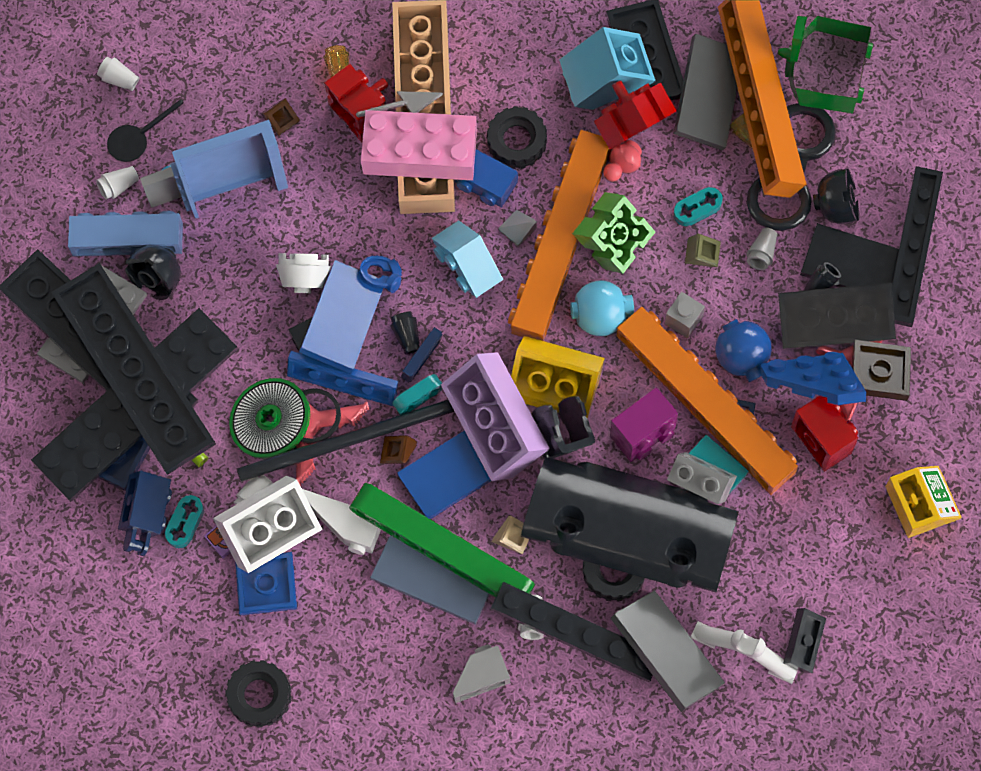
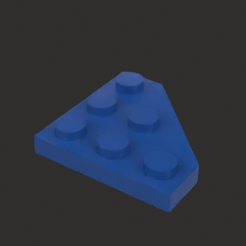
(819, 375)

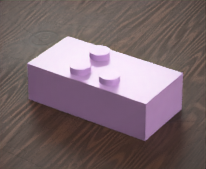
(494, 416)

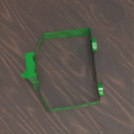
(834, 27)

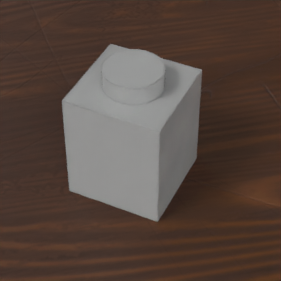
(684, 315)

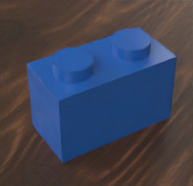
(491, 180)

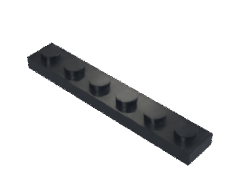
(914, 243)
(569, 630)

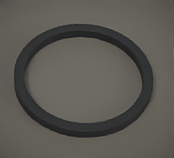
(337, 419)

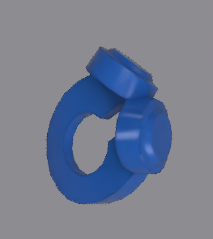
(391, 282)

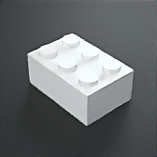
(267, 523)

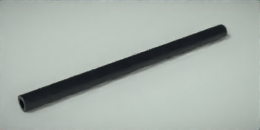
(344, 440)

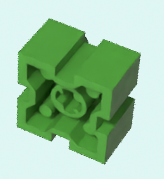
(614, 232)

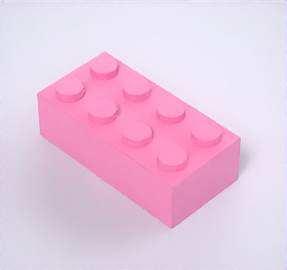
(419, 145)

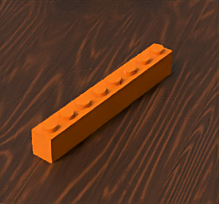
(762, 97)
(558, 244)
(706, 400)

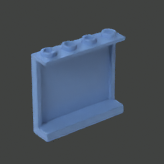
(227, 164)

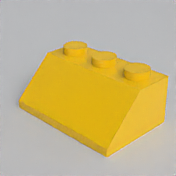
(554, 372)

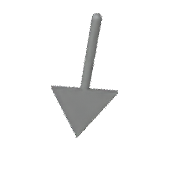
(413, 100)

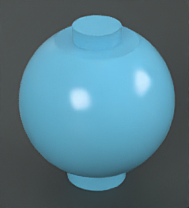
(601, 308)

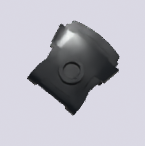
(573, 415)

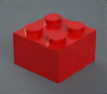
(825, 432)

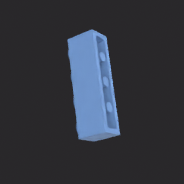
(123, 233)

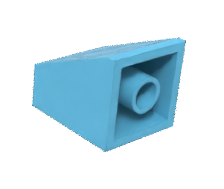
(601, 62)

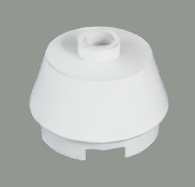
(303, 271)

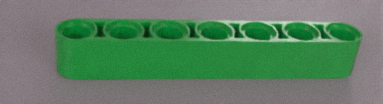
(435, 541)

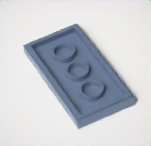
(427, 581)

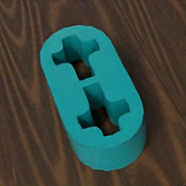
(695, 201)
(418, 394)
(178, 519)

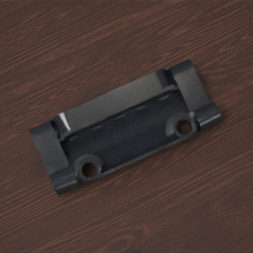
(630, 524)

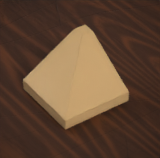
(510, 535)

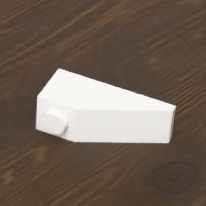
(345, 524)

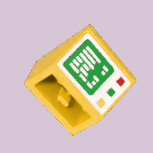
(922, 500)

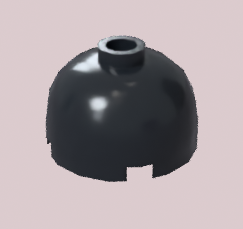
(837, 198)
(154, 265)

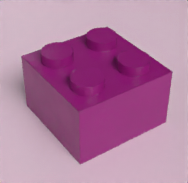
(644, 425)

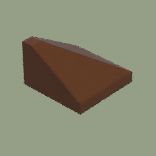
(281, 116)
(397, 449)

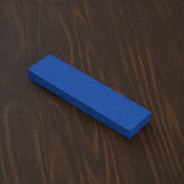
(357, 383)

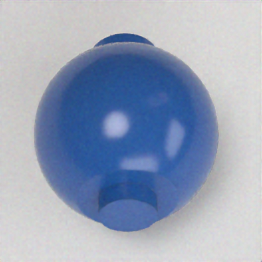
(743, 349)

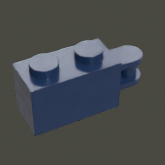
(144, 509)

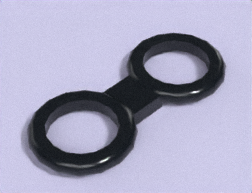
(805, 156)

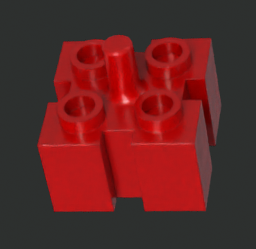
(350, 94)
(633, 112)

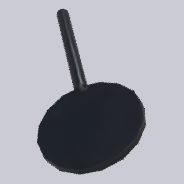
(129, 141)

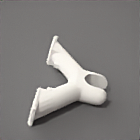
(745, 645)

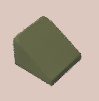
(702, 251)

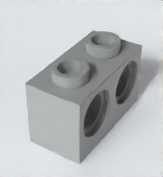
(701, 478)

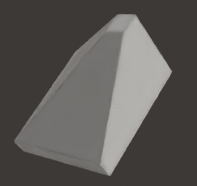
(518, 227)

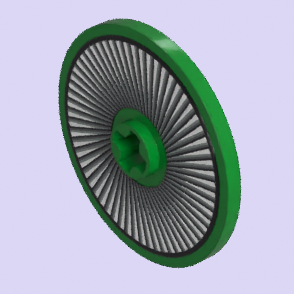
(274, 398)

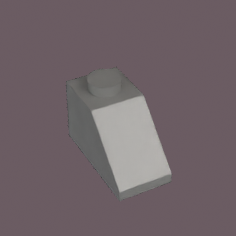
(482, 673)

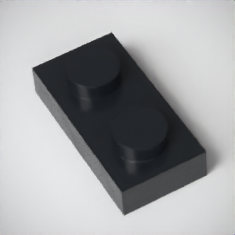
(804, 640)

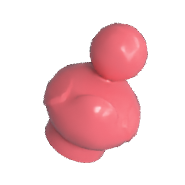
(623, 159)

